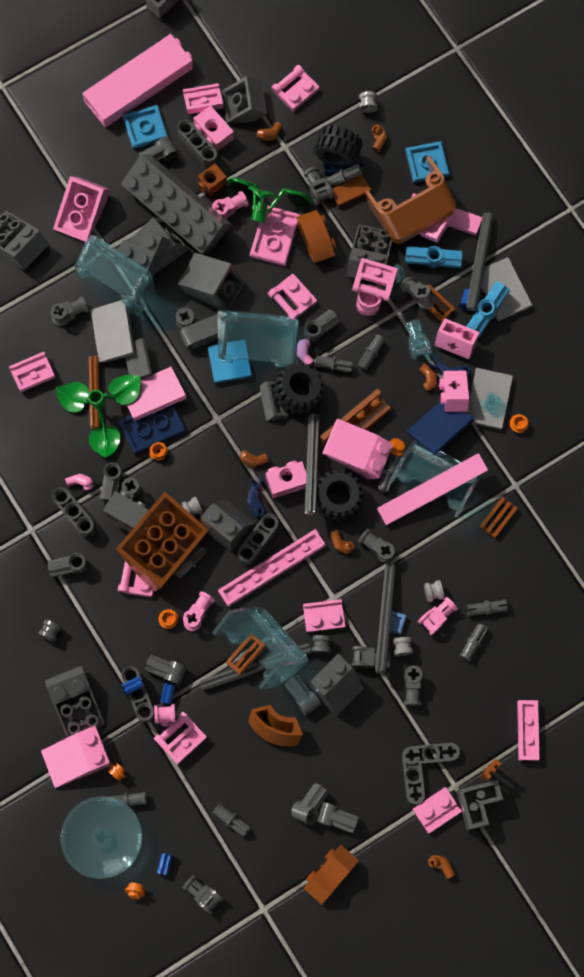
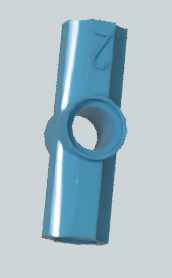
(446, 258)
(495, 299)

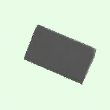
(139, 363)
(270, 405)

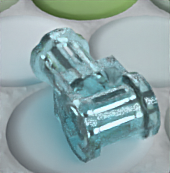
(418, 342)

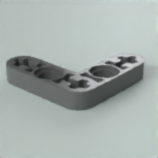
(416, 765)

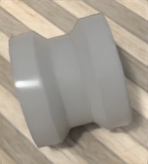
(368, 102)
(192, 507)
(434, 591)
(402, 646)

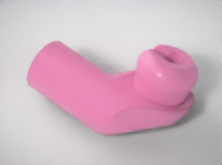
(302, 352)
(80, 479)

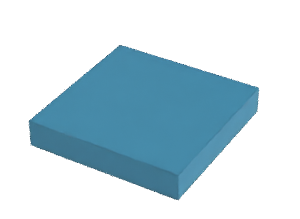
(144, 126)
(418, 164)
(227, 371)

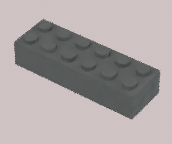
(175, 203)

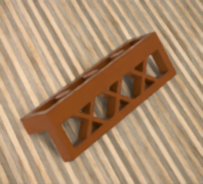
(364, 414)

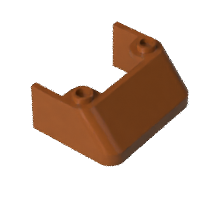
(419, 211)

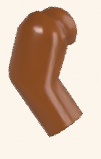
(270, 134)
(380, 137)
(431, 377)
(251, 460)
(341, 545)
(442, 863)

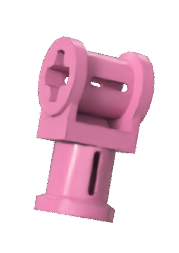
(229, 205)
(197, 611)
(435, 617)
(165, 715)

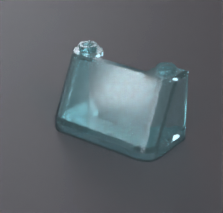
(256, 337)

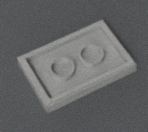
(517, 299)
(112, 332)
(484, 382)

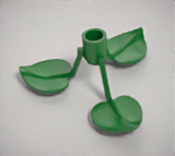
(260, 209)
(76, 394)

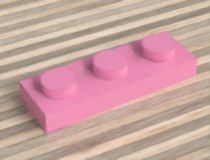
(528, 730)

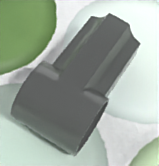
(162, 150)
(320, 325)
(110, 484)
(65, 565)
(170, 671)
(305, 699)
(308, 808)
(333, 817)

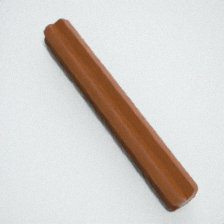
(94, 384)

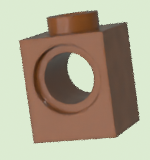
(211, 173)

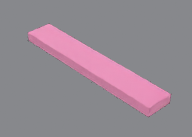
(432, 489)
(271, 568)

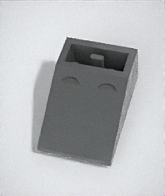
(20, 241)
(368, 244)
(74, 701)

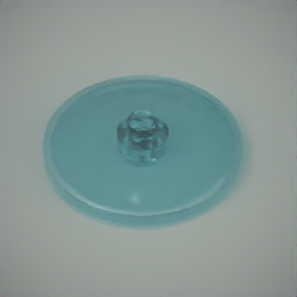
(101, 837)

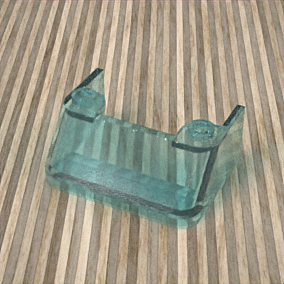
(117, 272)
(422, 466)
(280, 657)

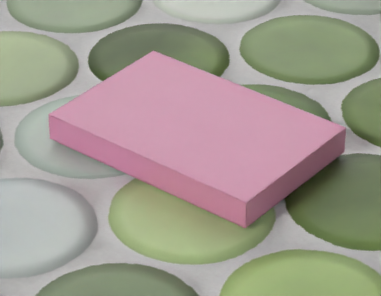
(275, 237)
(157, 393)

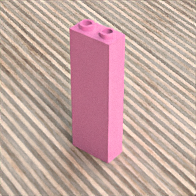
(138, 80)

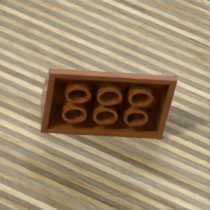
(161, 541)

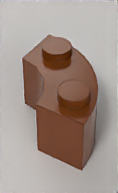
(315, 236)
(274, 727)
(331, 874)

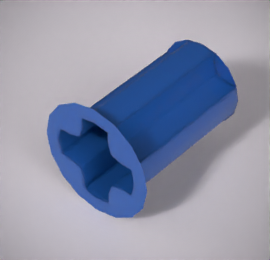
(462, 305)
(132, 685)
(167, 693)
(164, 864)

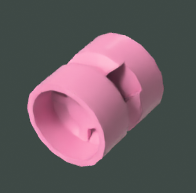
(367, 303)

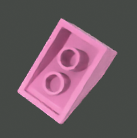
(81, 208)
(357, 449)
(76, 757)

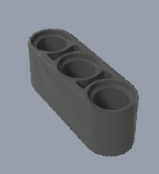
(195, 136)
(200, 332)
(70, 504)
(259, 530)
(141, 703)

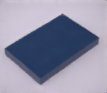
(439, 428)
(152, 429)

